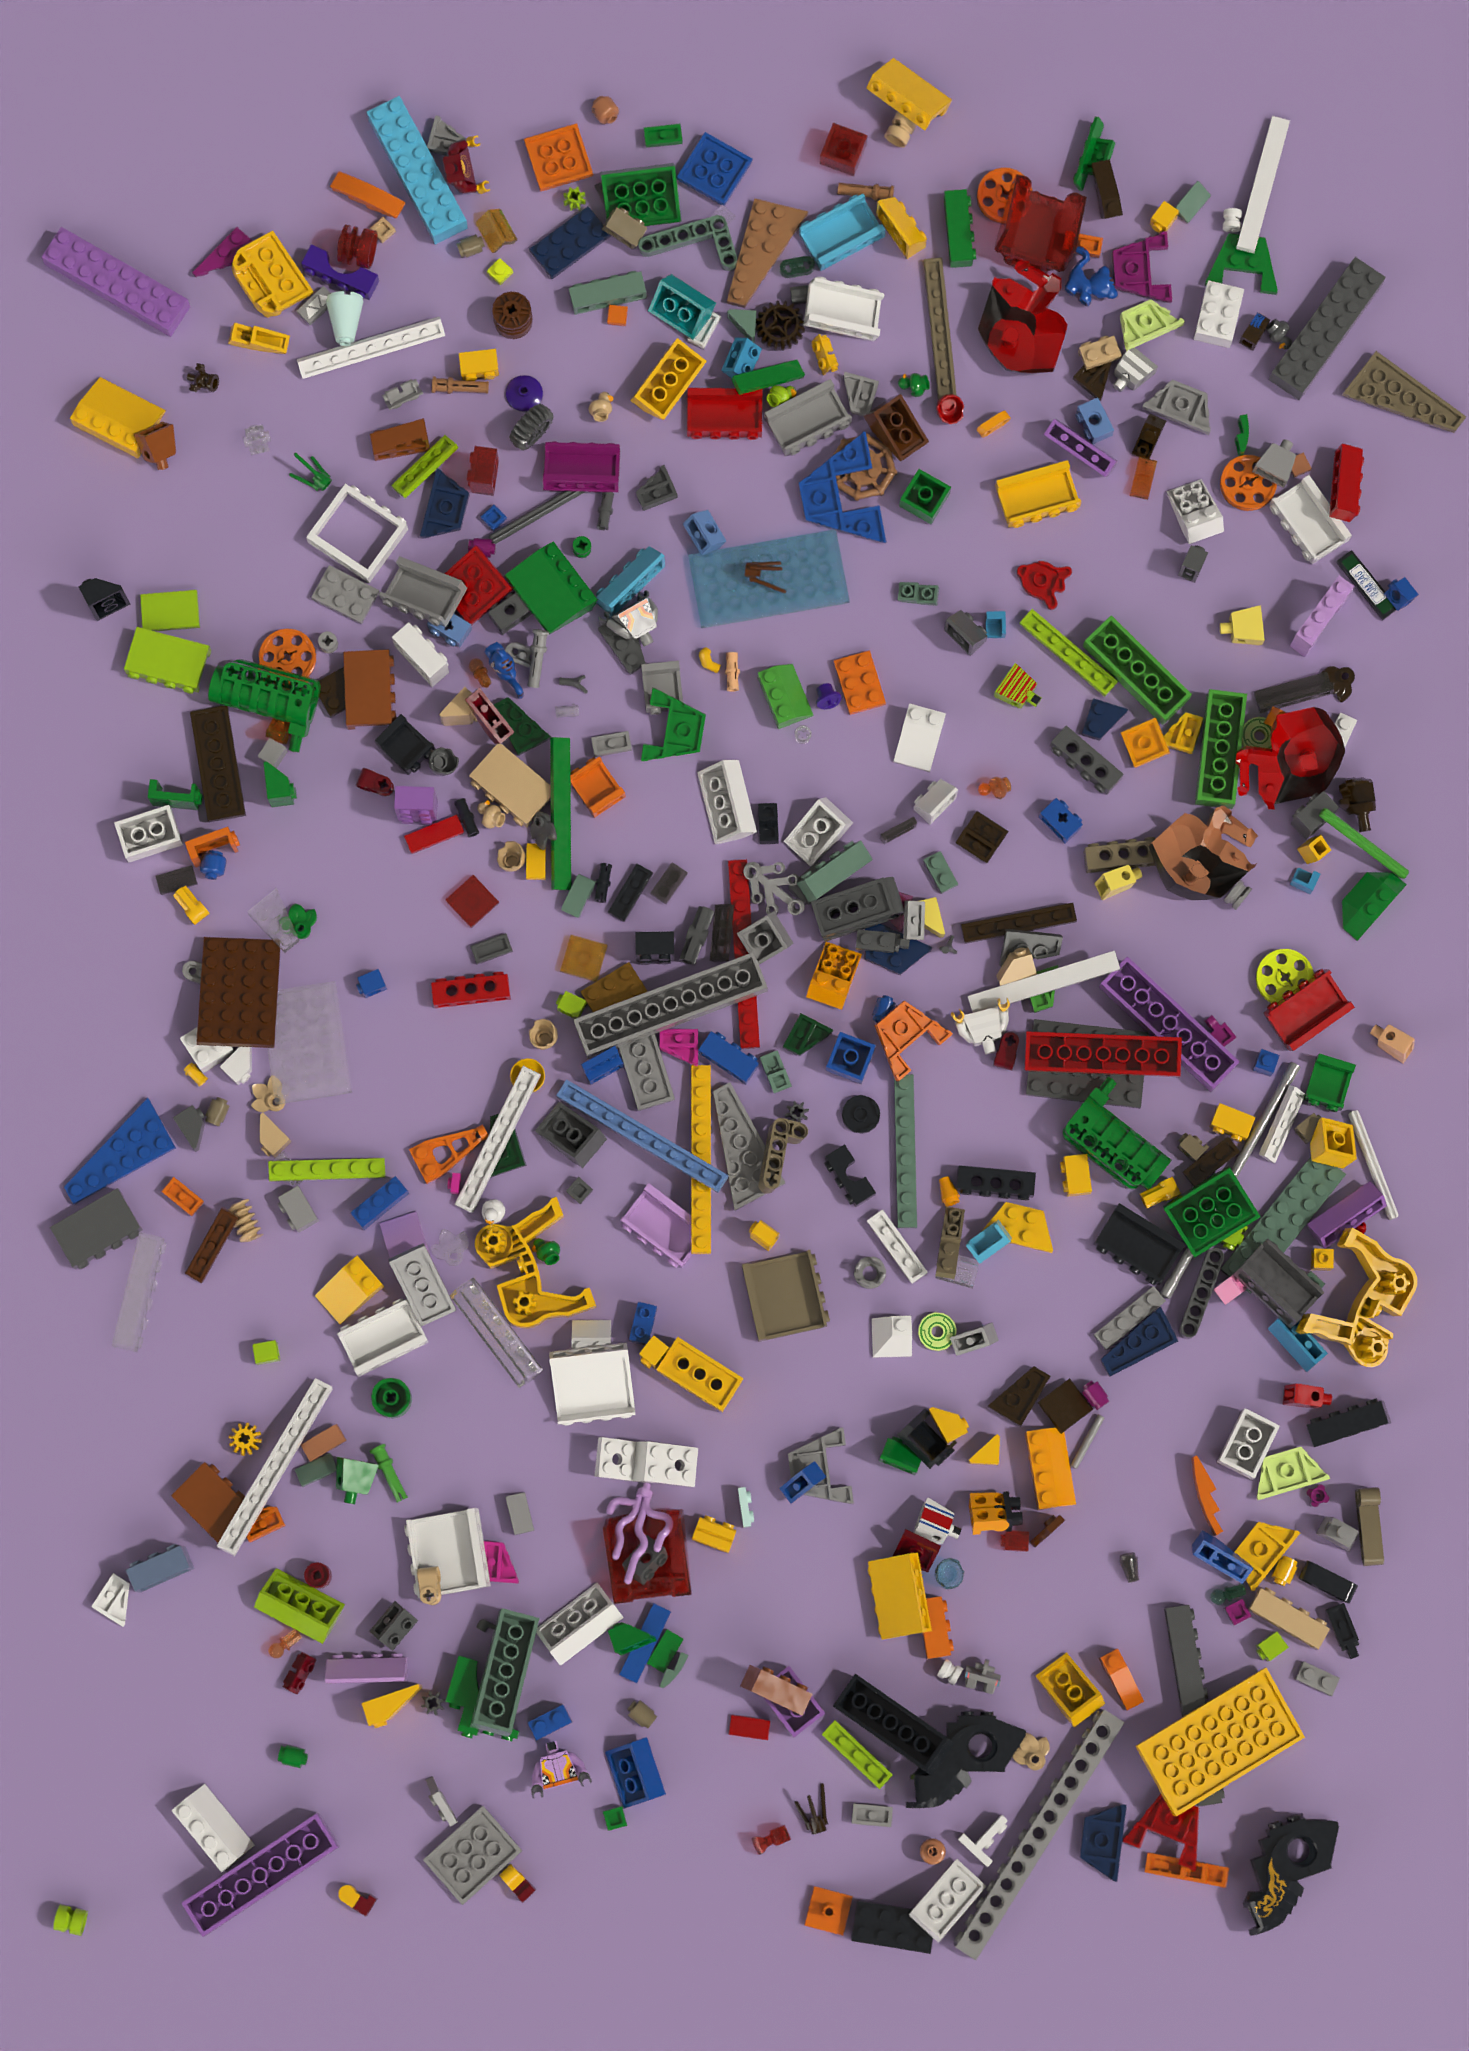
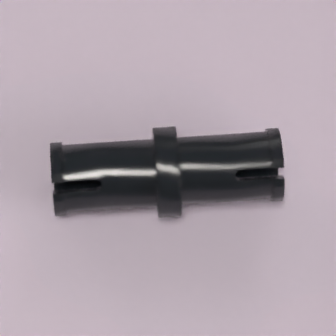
(466, 817)
(603, 883)

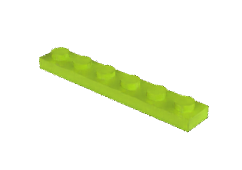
(1068, 652)
(326, 1169)

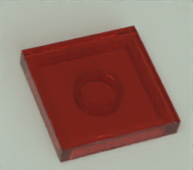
(472, 901)

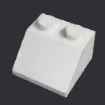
(935, 801)
(590, 1333)

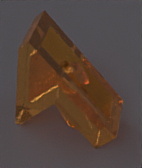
(278, 731)

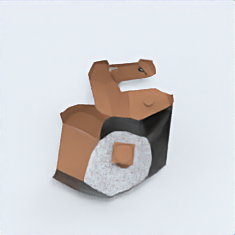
(1197, 860)

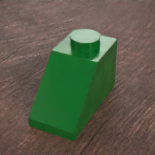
(628, 1638)

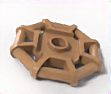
(868, 477)

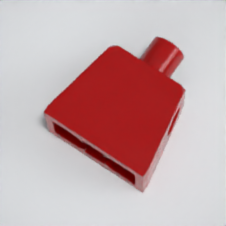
(1305, 1396)

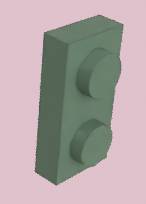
(940, 872)

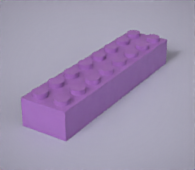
(116, 281)
(1166, 1018)
(260, 1874)

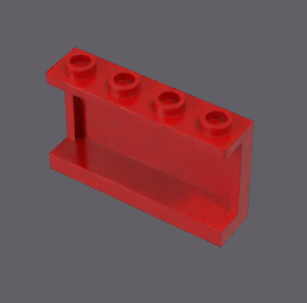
(724, 413)
(1307, 1009)

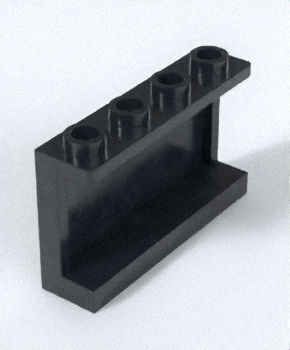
(1138, 1245)

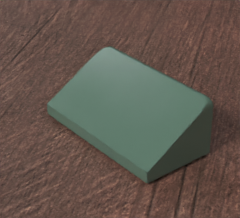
(1192, 202)
(316, 1470)

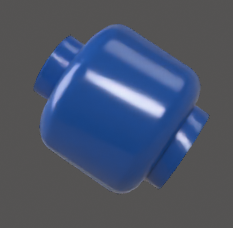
(213, 864)

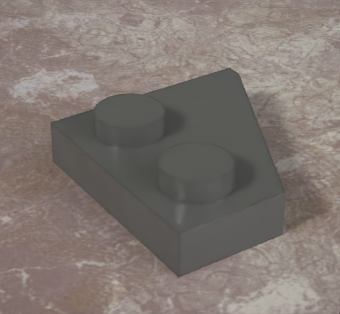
(657, 490)

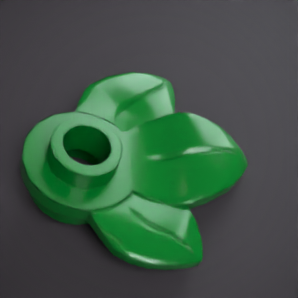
(301, 918)

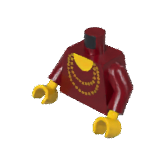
(459, 167)

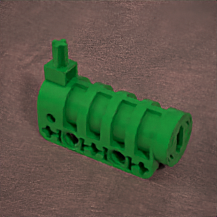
(266, 696)
(1115, 1140)

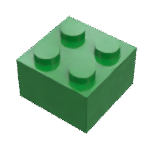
(925, 496)

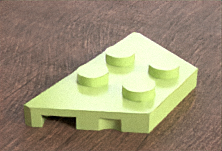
(1146, 323)
(1288, 1472)

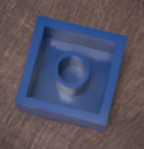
(850, 1057)

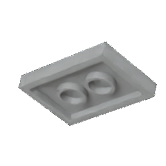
(345, 594)

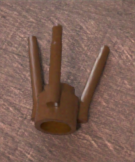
(754, 569)

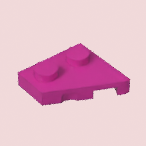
(499, 1563)

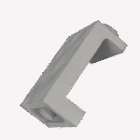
(664, 677)

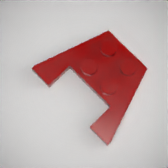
(1178, 1828)

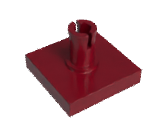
(915, 1543)

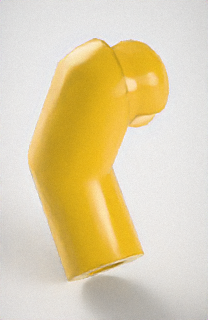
(706, 661)

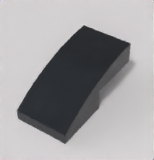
(768, 823)

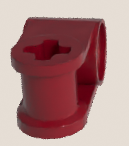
(372, 782)
(1006, 1054)

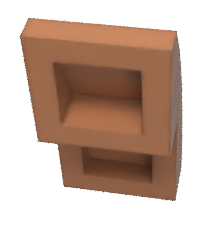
(323, 1442)

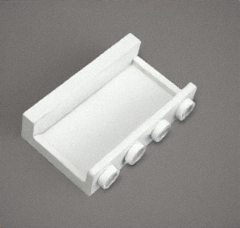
(843, 308)
(1306, 517)
(382, 1337)

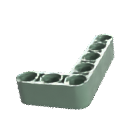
(693, 237)

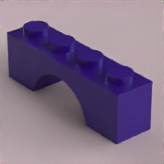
(361, 281)

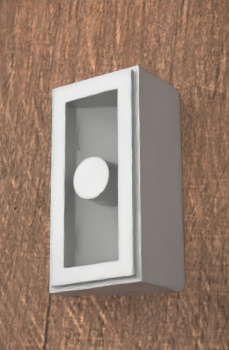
(519, 1513)

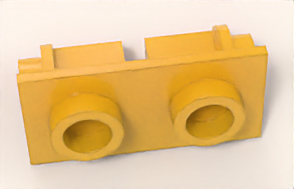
(821, 346)

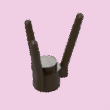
(816, 1823)

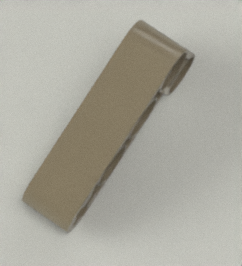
(778, 1156)
(1369, 1525)

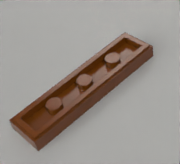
(212, 1245)

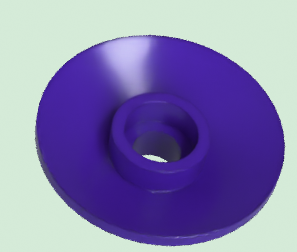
(521, 401)

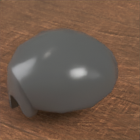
(443, 761)

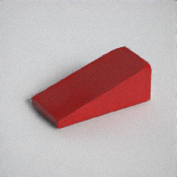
(749, 1727)

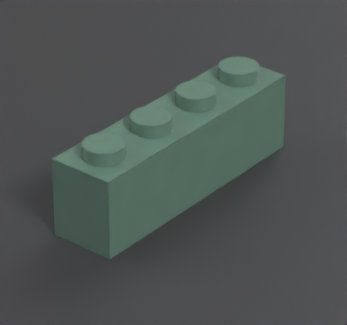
(611, 291)
(834, 871)

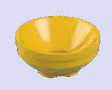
(531, 1064)

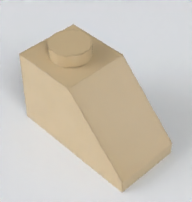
(1016, 967)
(271, 1137)

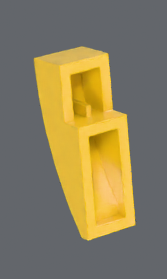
(258, 339)

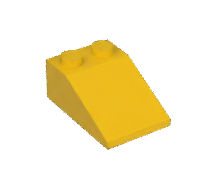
(349, 1290)
(1070, 1689)
(387, 1706)

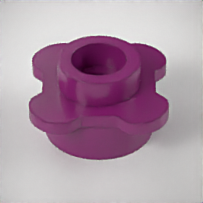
(1319, 1490)

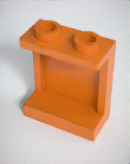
(596, 786)
(209, 842)

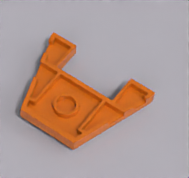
(901, 1029)

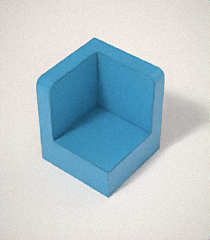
(995, 624)
(1304, 880)

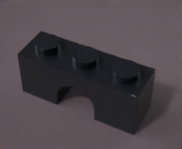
(856, 1191)

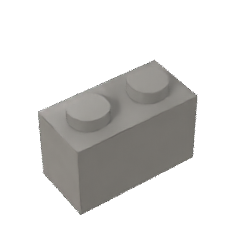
(298, 1209)

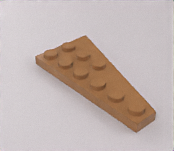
(764, 241)

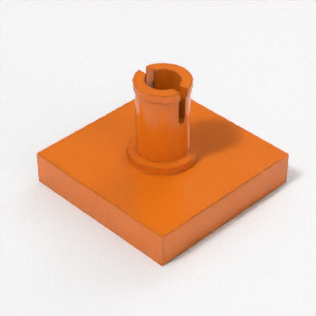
(828, 1910)

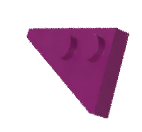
(224, 253)

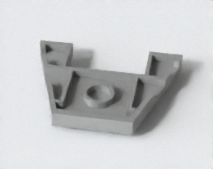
(816, 1452)

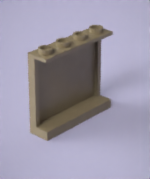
(785, 1296)

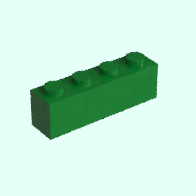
(958, 228)

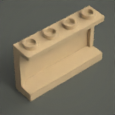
(511, 785)

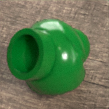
(916, 382)
(546, 1251)

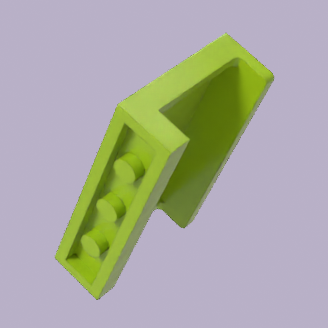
(166, 660)

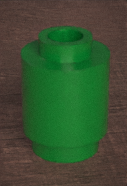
(292, 1756)

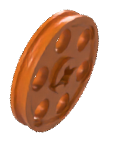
(996, 192)
(1246, 490)
(287, 647)

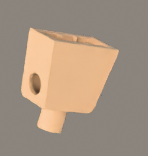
(1399, 1046)

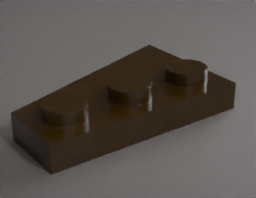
(1021, 1396)

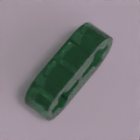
(796, 262)

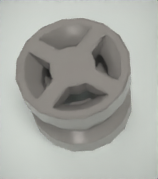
(328, 646)

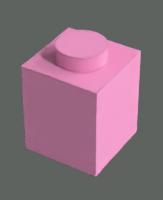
(1230, 1289)

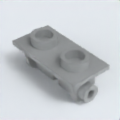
(395, 399)

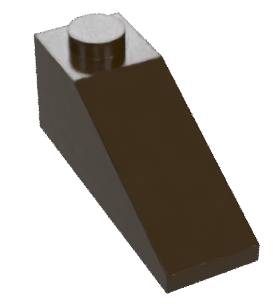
(1106, 190)

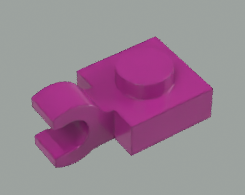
(1221, 1033)

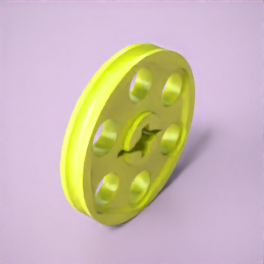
(1287, 968)

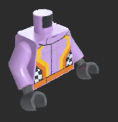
(557, 1769)

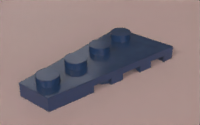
(1145, 1340)

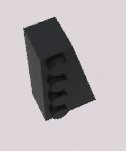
(1348, 1423)

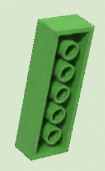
(1137, 670)
(1220, 742)

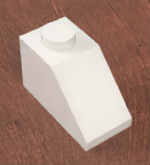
(239, 1065)

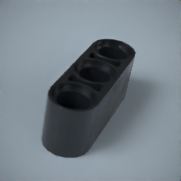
(1328, 1582)

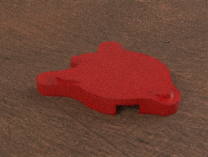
(1043, 580)

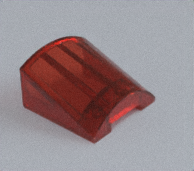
(668, 1579)

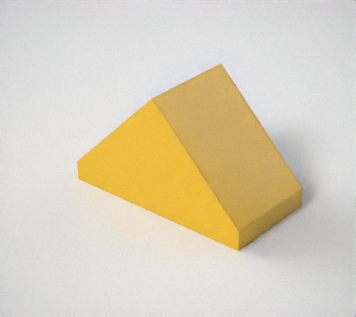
(988, 1453)

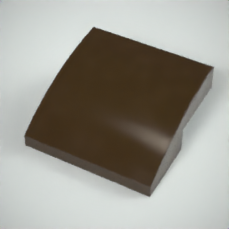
(982, 837)
(1065, 1406)

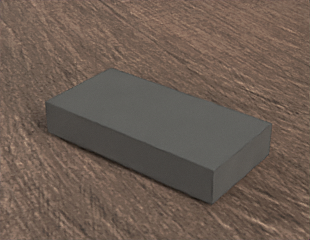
(491, 948)

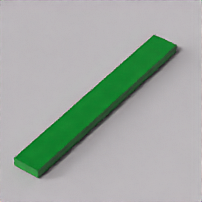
(560, 813)

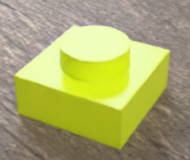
(500, 271)

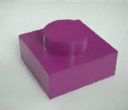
(1237, 1612)

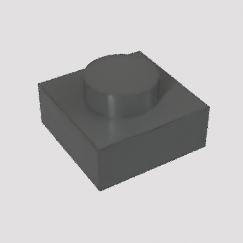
(579, 1190)

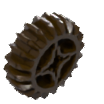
(786, 322)

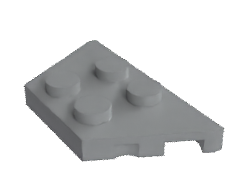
(1181, 405)

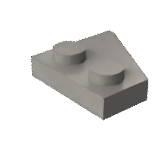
(860, 393)

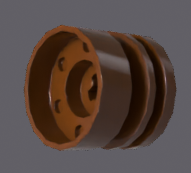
(515, 324)

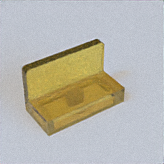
(496, 229)

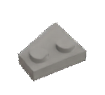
(442, 137)
(438, 1798)

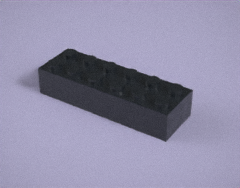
(893, 1724)

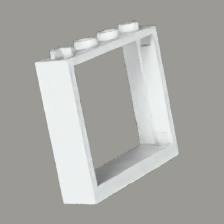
(341, 558)

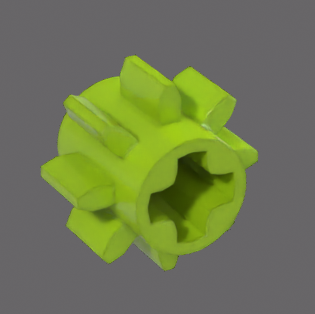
(574, 204)

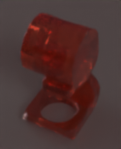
(776, 1836)

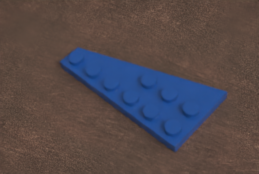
(131, 1147)

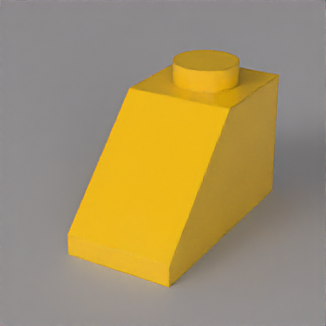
(949, 1424)

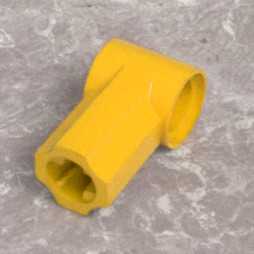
(193, 908)
(1162, 1192)

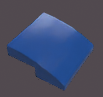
(602, 1065)

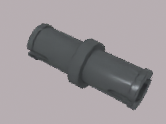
(605, 510)

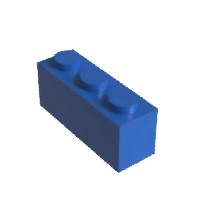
(729, 1057)
(379, 1203)

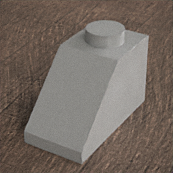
(974, 1339)

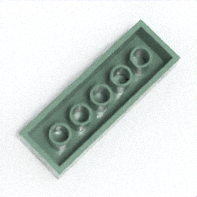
(504, 1672)

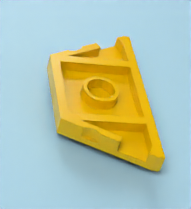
(1025, 1226)
(1263, 1549)

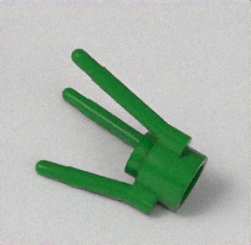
(321, 479)

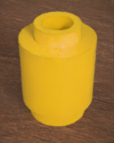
(1284, 1571)

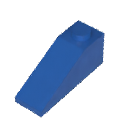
(1220, 1557)

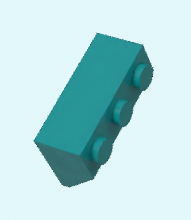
(681, 306)

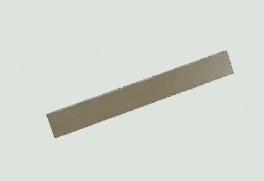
(939, 327)

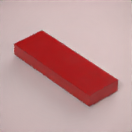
(434, 834)

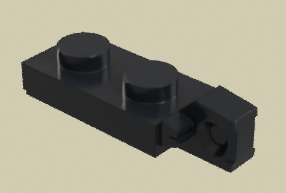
(1343, 1629)

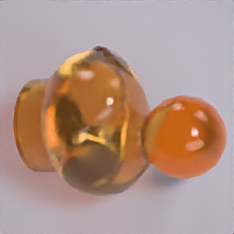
(997, 785)

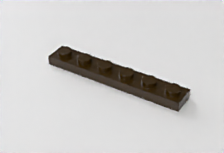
(1024, 921)

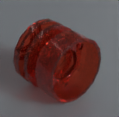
(354, 246)

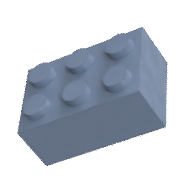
(159, 1568)

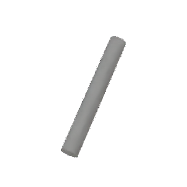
(1087, 1441)

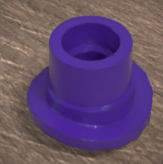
(827, 697)

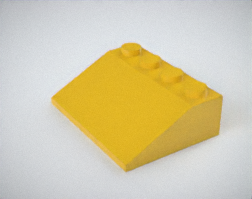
(115, 415)

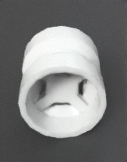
(1232, 220)
(949, 1671)

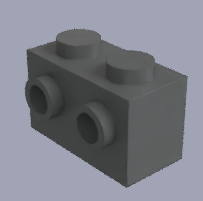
(393, 1628)

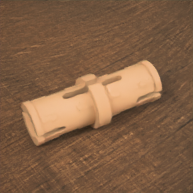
(732, 671)

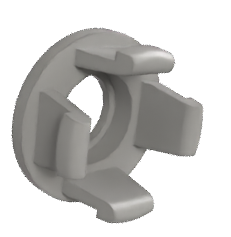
(873, 1262)

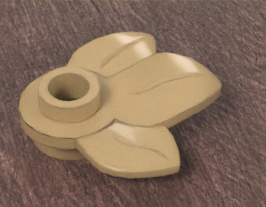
(265, 1097)
(1032, 1748)

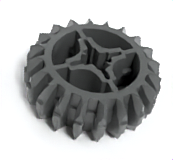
(531, 427)

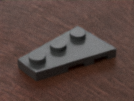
(626, 651)
(1040, 944)

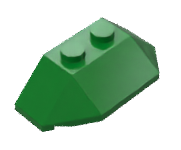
(1368, 901)

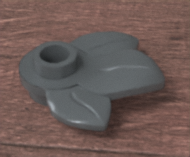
(542, 829)

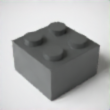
(1307, 818)

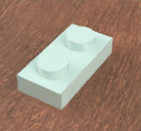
(745, 1498)

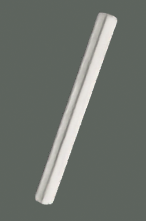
(1372, 1163)

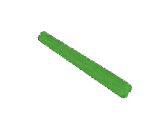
(1363, 843)

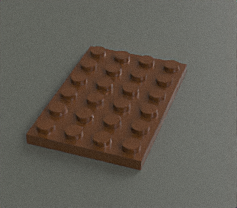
(238, 992)

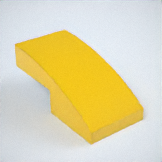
(535, 862)

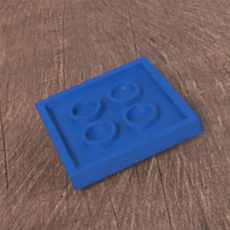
(714, 169)

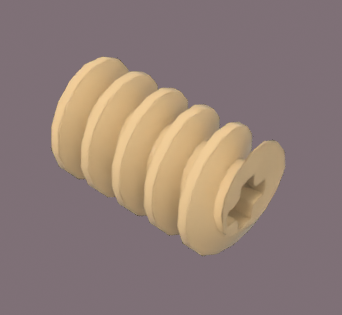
(244, 1223)

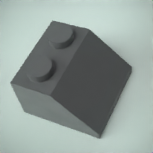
(965, 631)

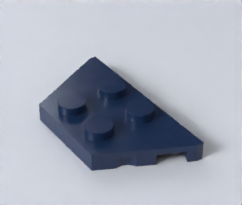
(445, 507)
(898, 961)
(1103, 1840)

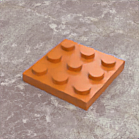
(558, 157)

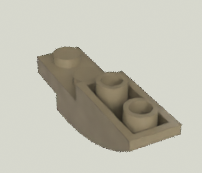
(950, 1242)

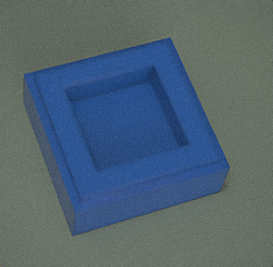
(493, 517)

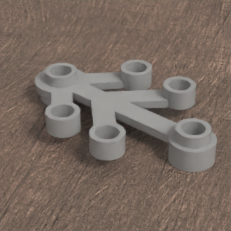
(771, 886)

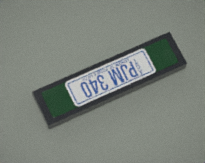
(1366, 584)

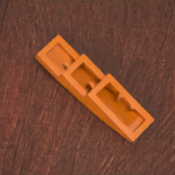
(367, 194)
(1204, 1487)
(1169, 1867)

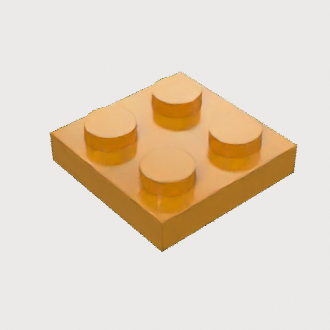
(1145, 742)

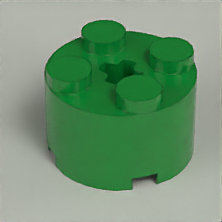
(391, 1409)

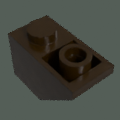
(1149, 436)

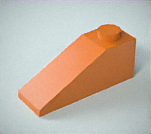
(1121, 1679)

